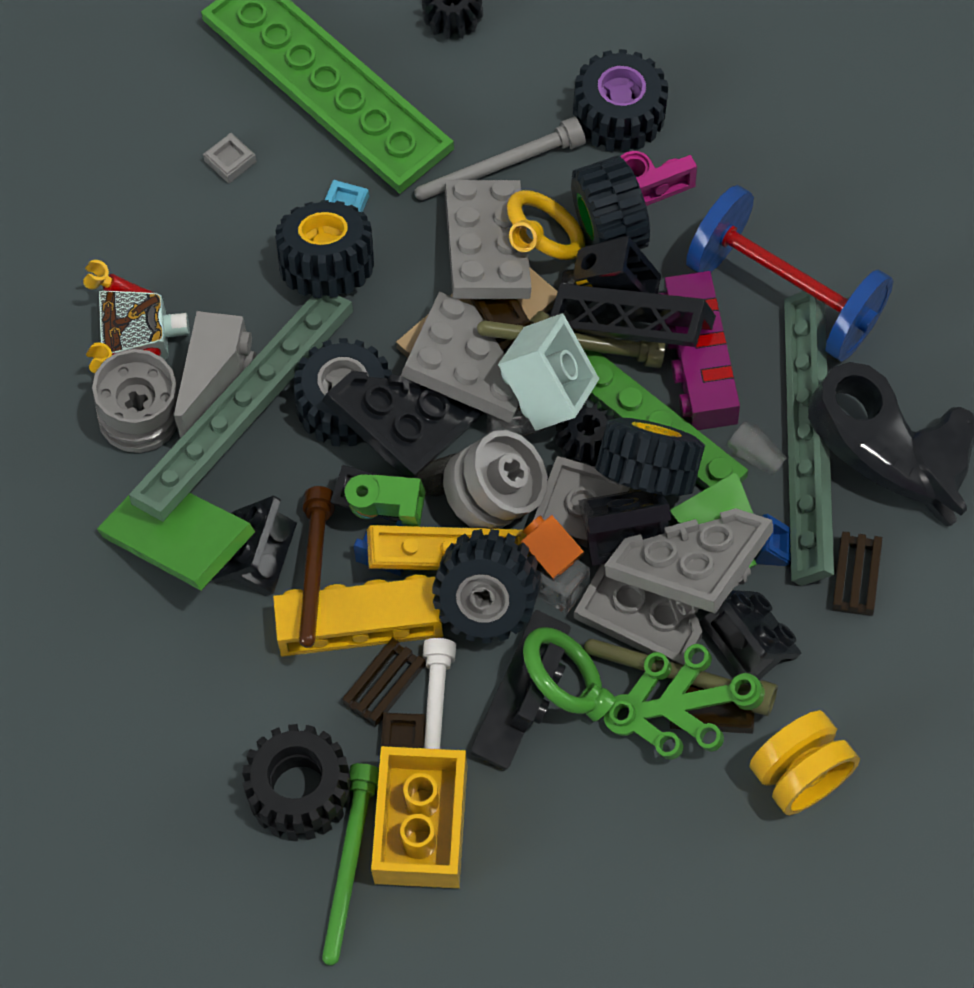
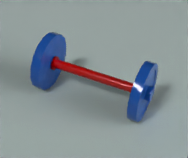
(722, 232)

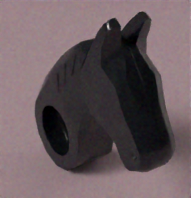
(916, 464)

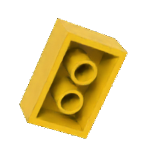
(419, 817)

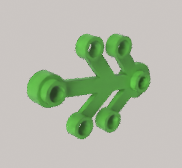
(676, 702)

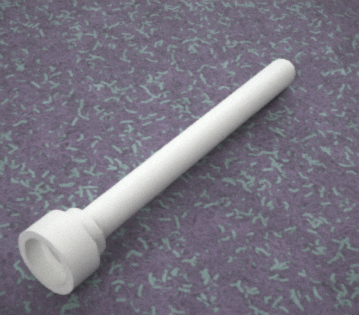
(438, 655)

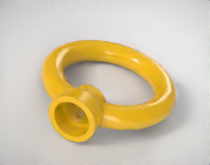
(518, 235)

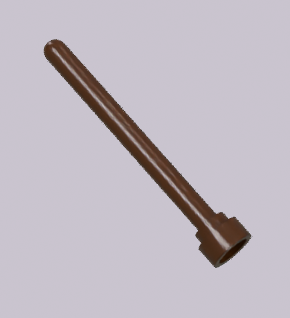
(318, 510)

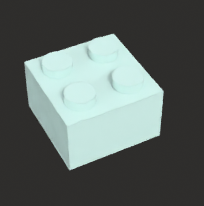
(548, 372)

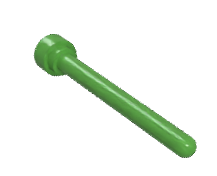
(363, 786)

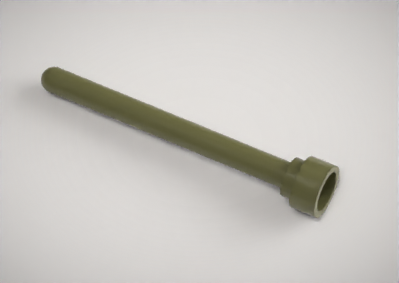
(647, 352)
(704, 680)

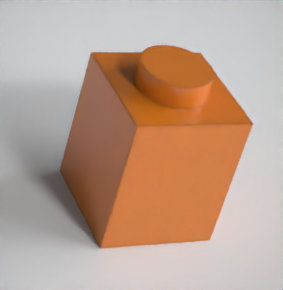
(551, 545)

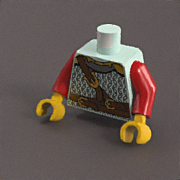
(130, 317)

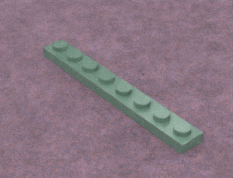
(238, 406)
(807, 453)

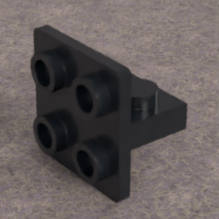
(263, 555)
(750, 634)

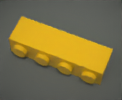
(361, 615)

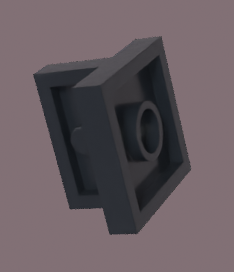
(620, 516)

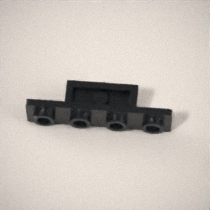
(518, 699)

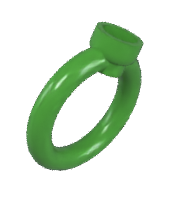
(593, 700)

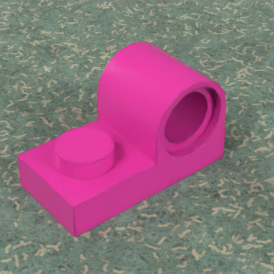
(664, 181)

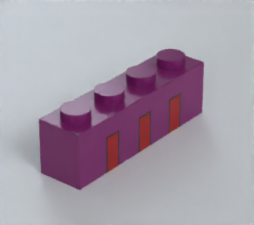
(703, 370)

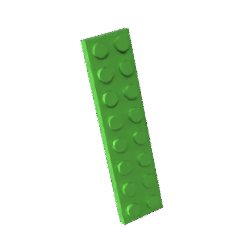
(332, 87)

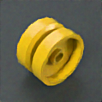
(804, 762)

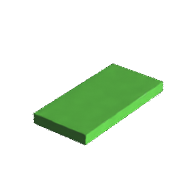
(188, 544)

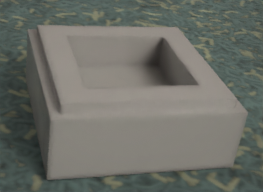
(229, 158)

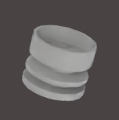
(133, 382)

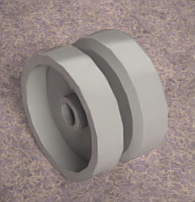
(495, 480)

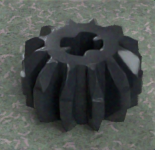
(452, 16)
(572, 432)

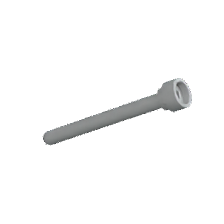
(566, 135)

